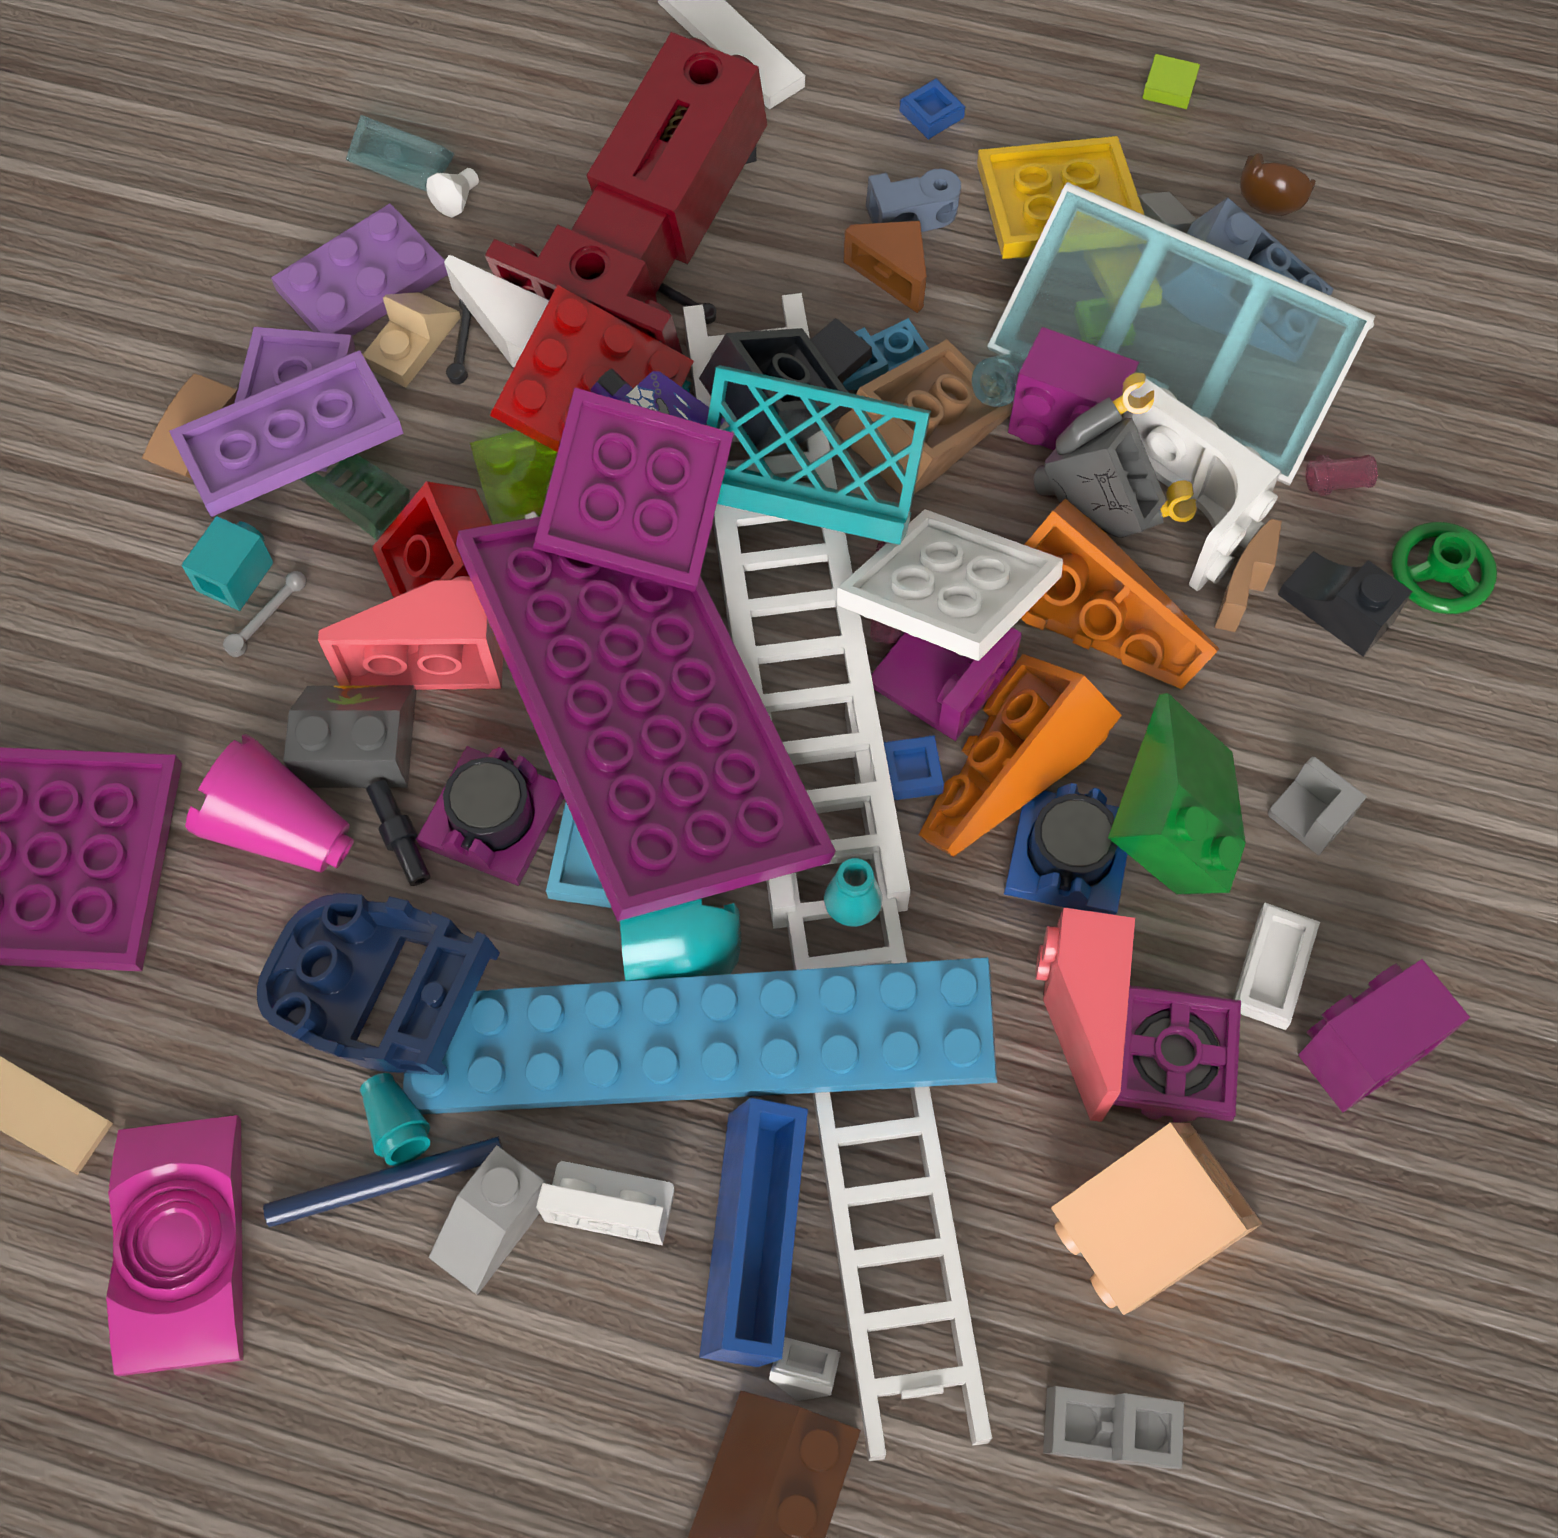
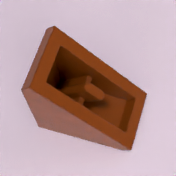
(890, 258)

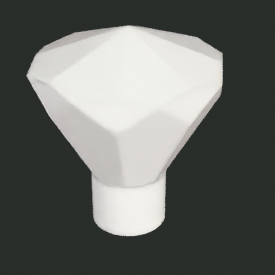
(451, 191)

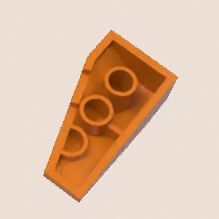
(1113, 603)
(1036, 733)

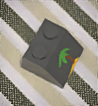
(351, 735)

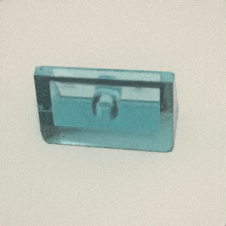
(396, 153)

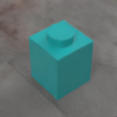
(228, 562)

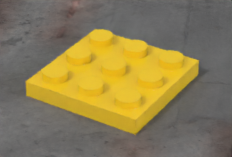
(1028, 179)

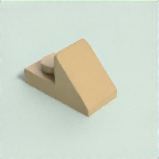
(410, 336)

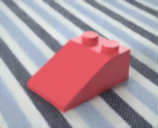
(418, 639)
(1087, 997)

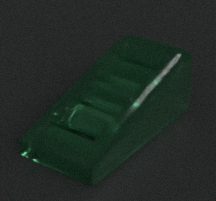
(372, 520)

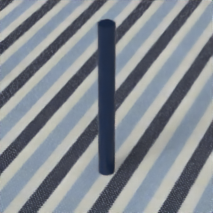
(378, 1182)

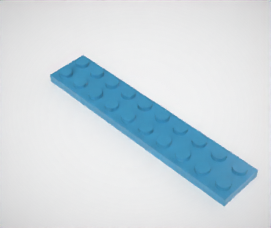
(718, 1038)

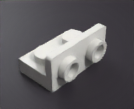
(607, 1202)

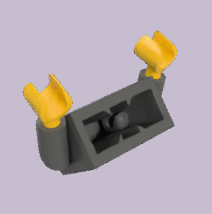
(1108, 472)

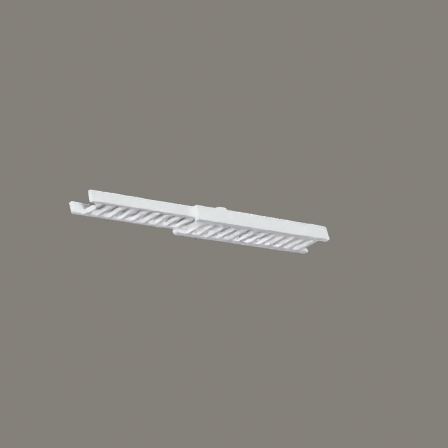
(885, 850)

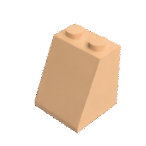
(1153, 1217)

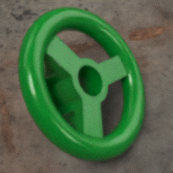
(1446, 563)

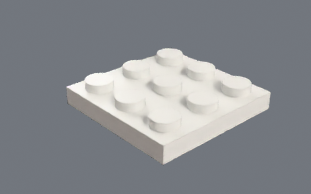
(950, 584)

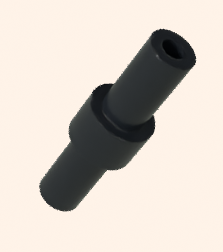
(398, 833)

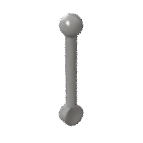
(236, 644)

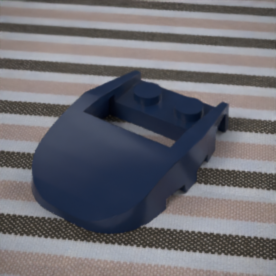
(336, 963)

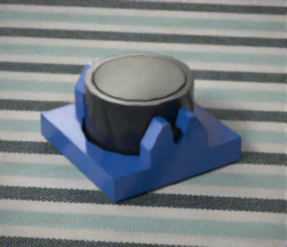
(1069, 850)

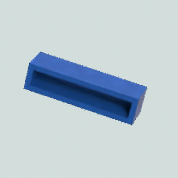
(754, 1234)

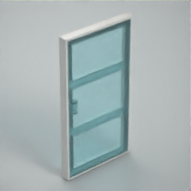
(1198, 319)

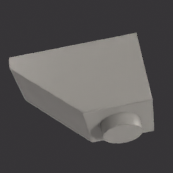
(487, 1219)

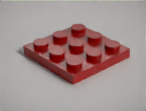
(571, 351)

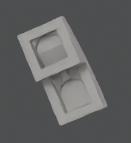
(1114, 1428)

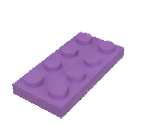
(286, 433)

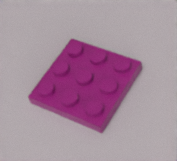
(633, 490)

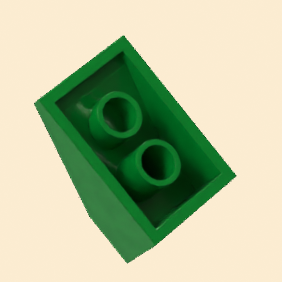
(1182, 805)

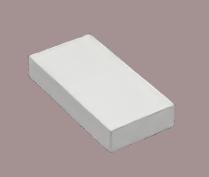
(1275, 965)

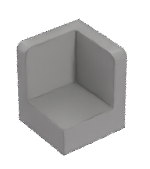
(1316, 805)

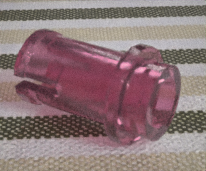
(1342, 473)

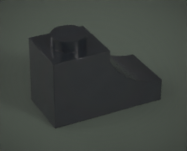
(1346, 600)

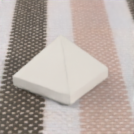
(805, 1370)

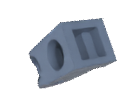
(925, 199)

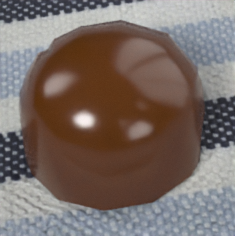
(1274, 186)

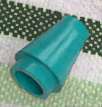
(853, 894)
(393, 1120)

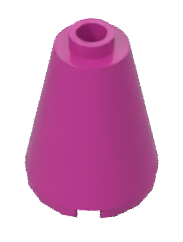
(267, 810)

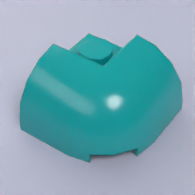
(681, 942)

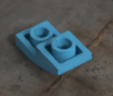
(889, 351)

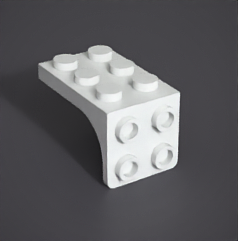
(1227, 478)

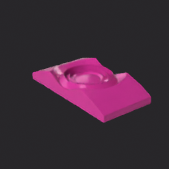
(176, 1246)

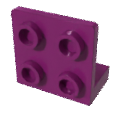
(940, 683)

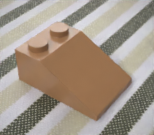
(957, 422)

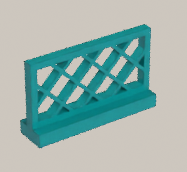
(815, 502)

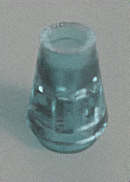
(996, 379)

